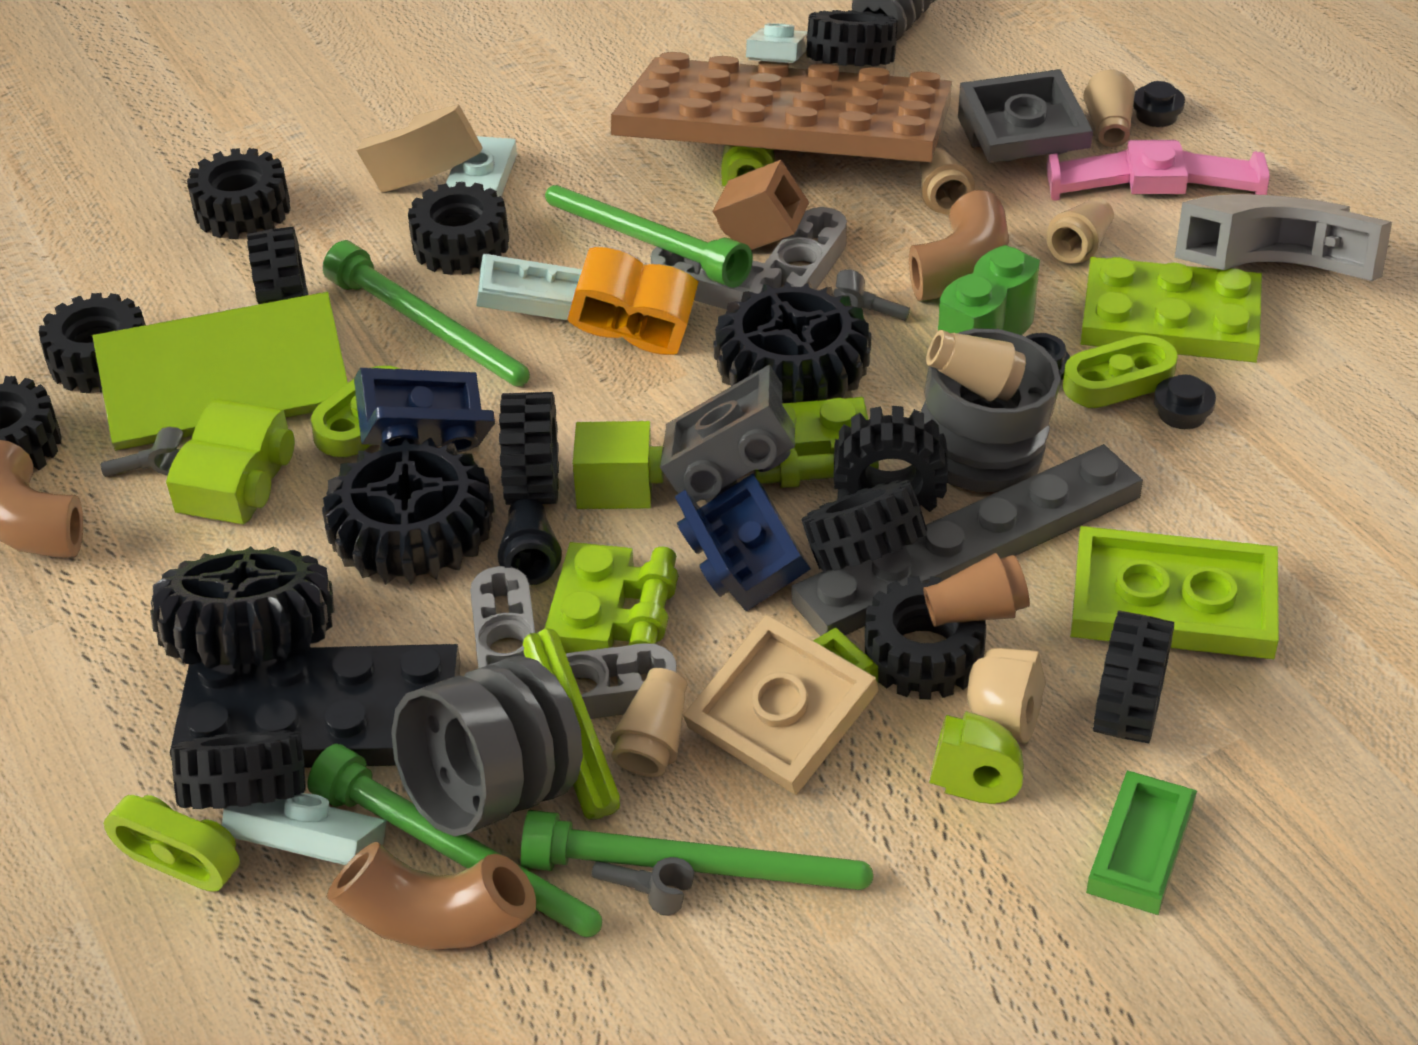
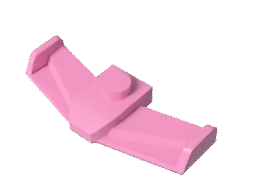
(1157, 169)

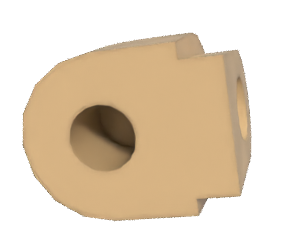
(1008, 689)

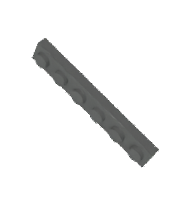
(998, 524)

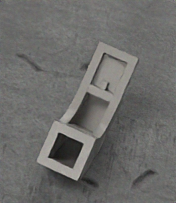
(1285, 229)

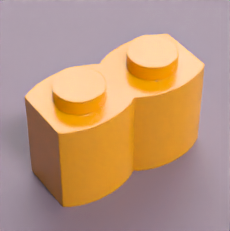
(633, 301)

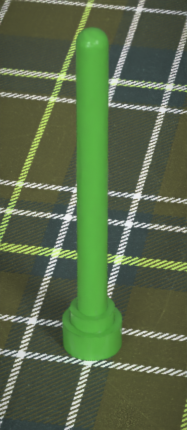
(722, 259)
(353, 269)
(345, 780)
(553, 841)

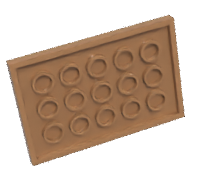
(786, 107)

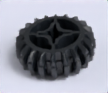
(806, 336)
(408, 510)
(242, 607)

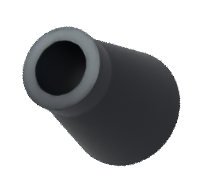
(529, 542)

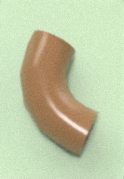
(977, 228)
(35, 519)
(432, 908)

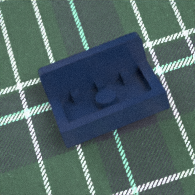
(421, 406)
(744, 542)

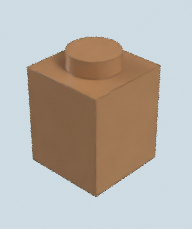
(761, 206)

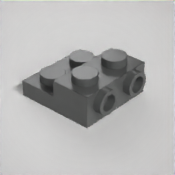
(1023, 116)
(728, 437)

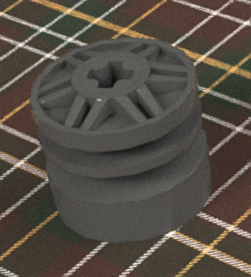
(998, 439)
(486, 744)

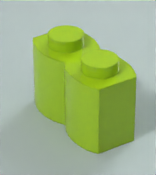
(230, 461)

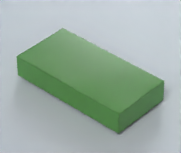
(1141, 842)

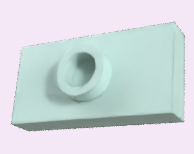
(777, 43)
(489, 167)
(526, 286)
(305, 827)

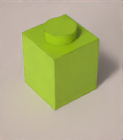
(615, 465)

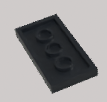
(323, 693)

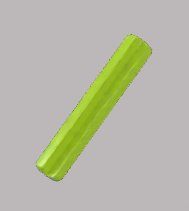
(595, 783)

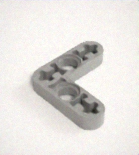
(819, 222)
(598, 665)

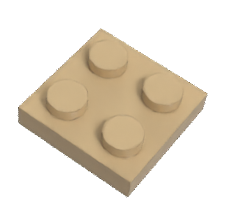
(781, 703)

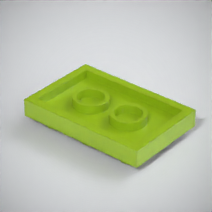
(1188, 306)
(1210, 588)

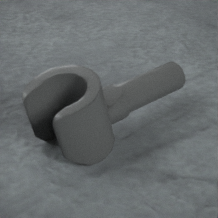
(853, 284)
(158, 457)
(666, 872)

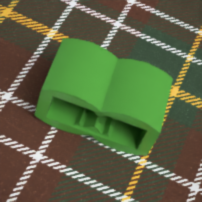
(994, 296)

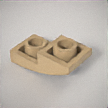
(422, 150)

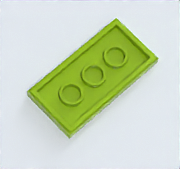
(255, 355)

